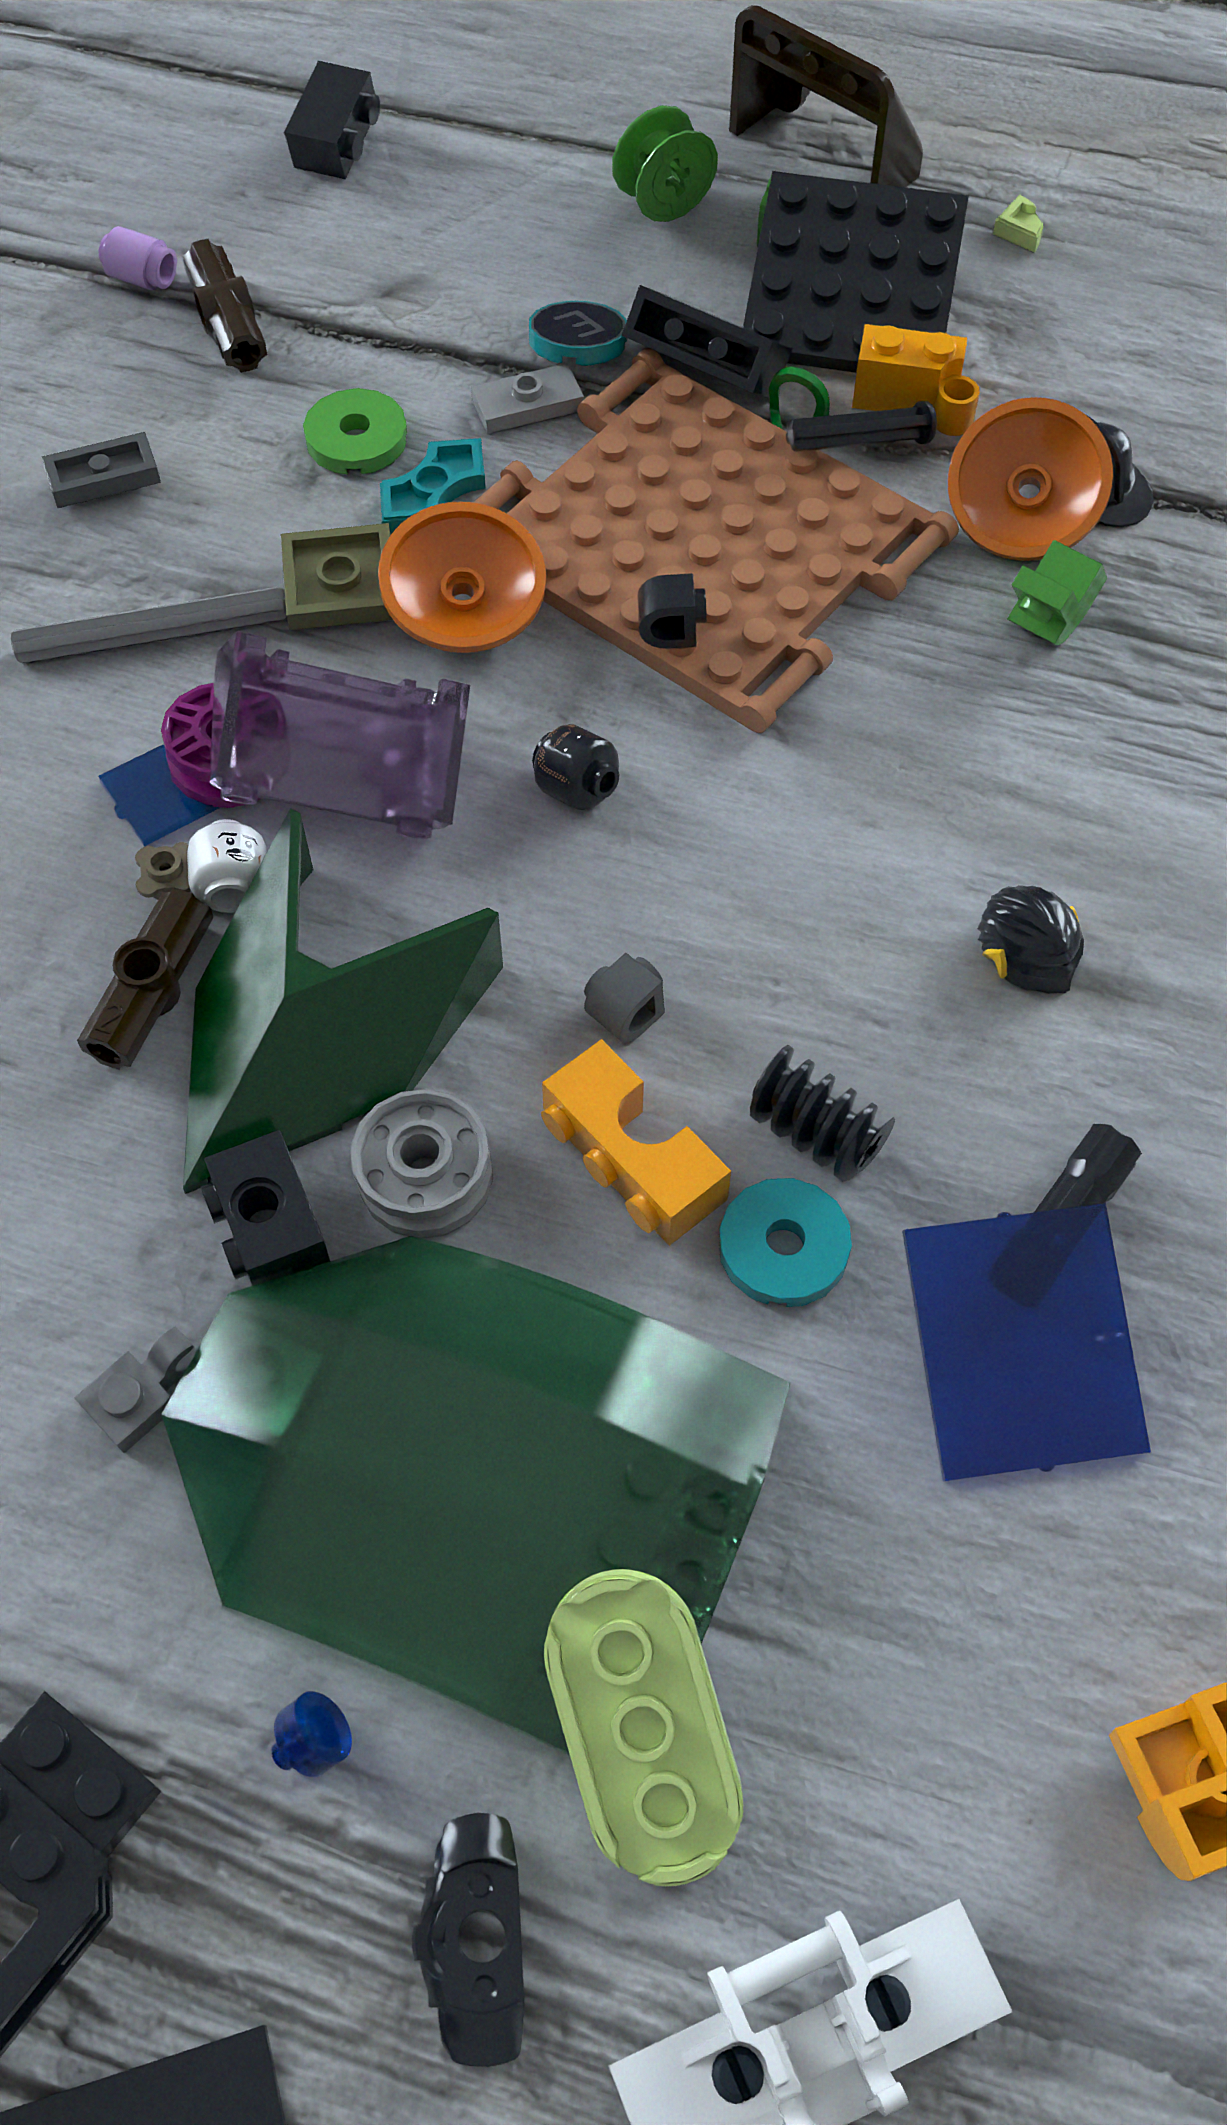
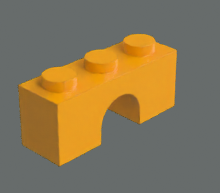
(663, 1183)

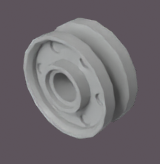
(417, 1127)

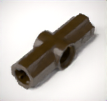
(224, 305)
(132, 1004)

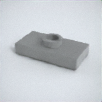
(526, 398)

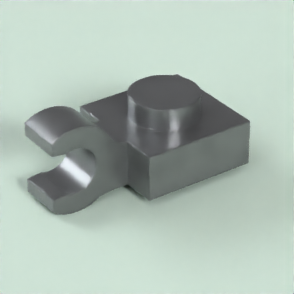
(133, 1395)

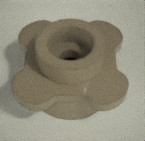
(153, 860)

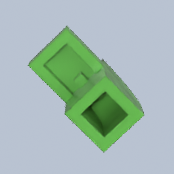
(1056, 593)

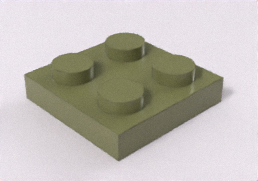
(333, 576)

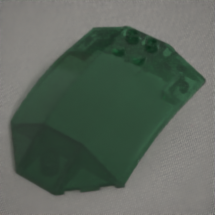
(448, 1447)

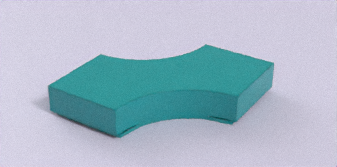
(442, 476)

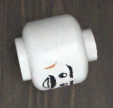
(223, 863)

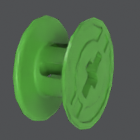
(664, 163)

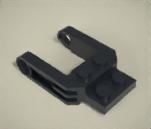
(60, 1818)

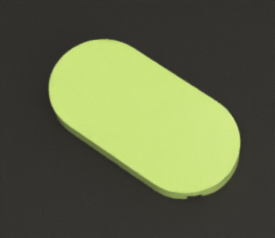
(643, 1727)

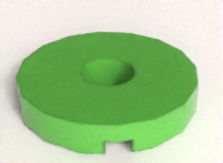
(351, 410)

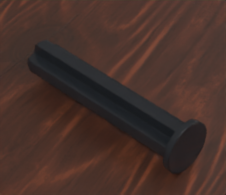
(863, 428)

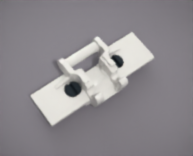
(834, 2060)

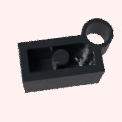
(332, 120)

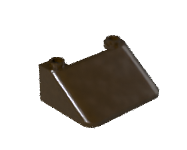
(782, 63)

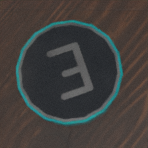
(577, 330)

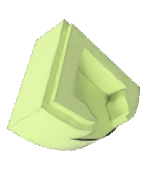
(1020, 224)

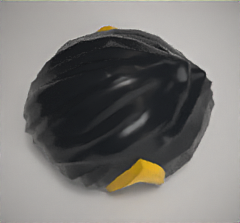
(1032, 938)

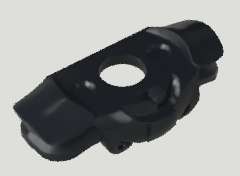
(475, 2001)

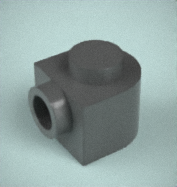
(625, 997)

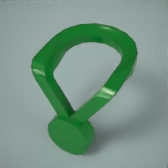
(803, 377)

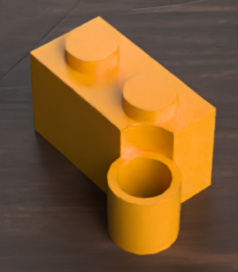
(915, 366)

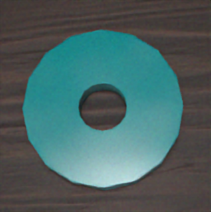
(790, 1207)

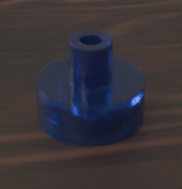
(311, 1735)

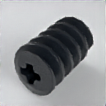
(817, 1117)

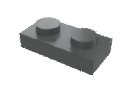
(101, 469)

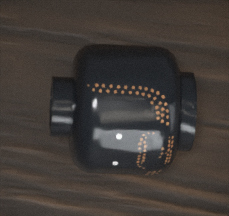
(576, 766)

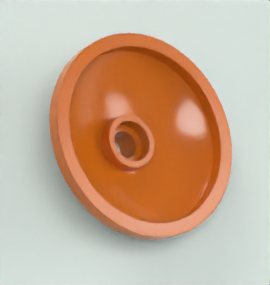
(1036, 445)
(457, 552)

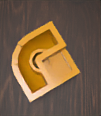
(1181, 1781)

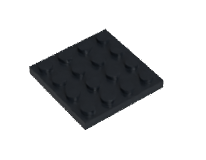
(851, 258)

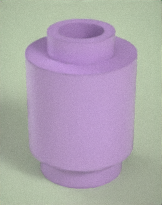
(137, 259)

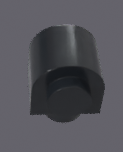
(670, 611)

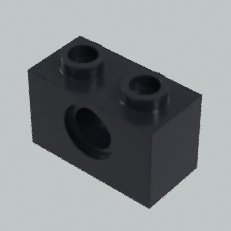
(255, 1179)

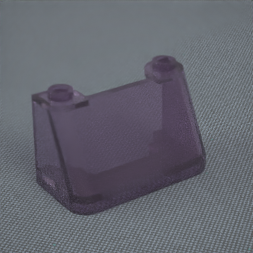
(335, 739)

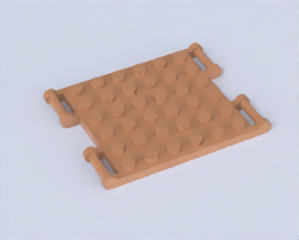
(722, 496)

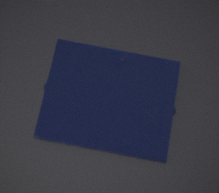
(1025, 1342)

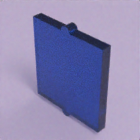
(150, 798)

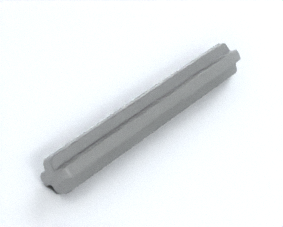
(148, 625)

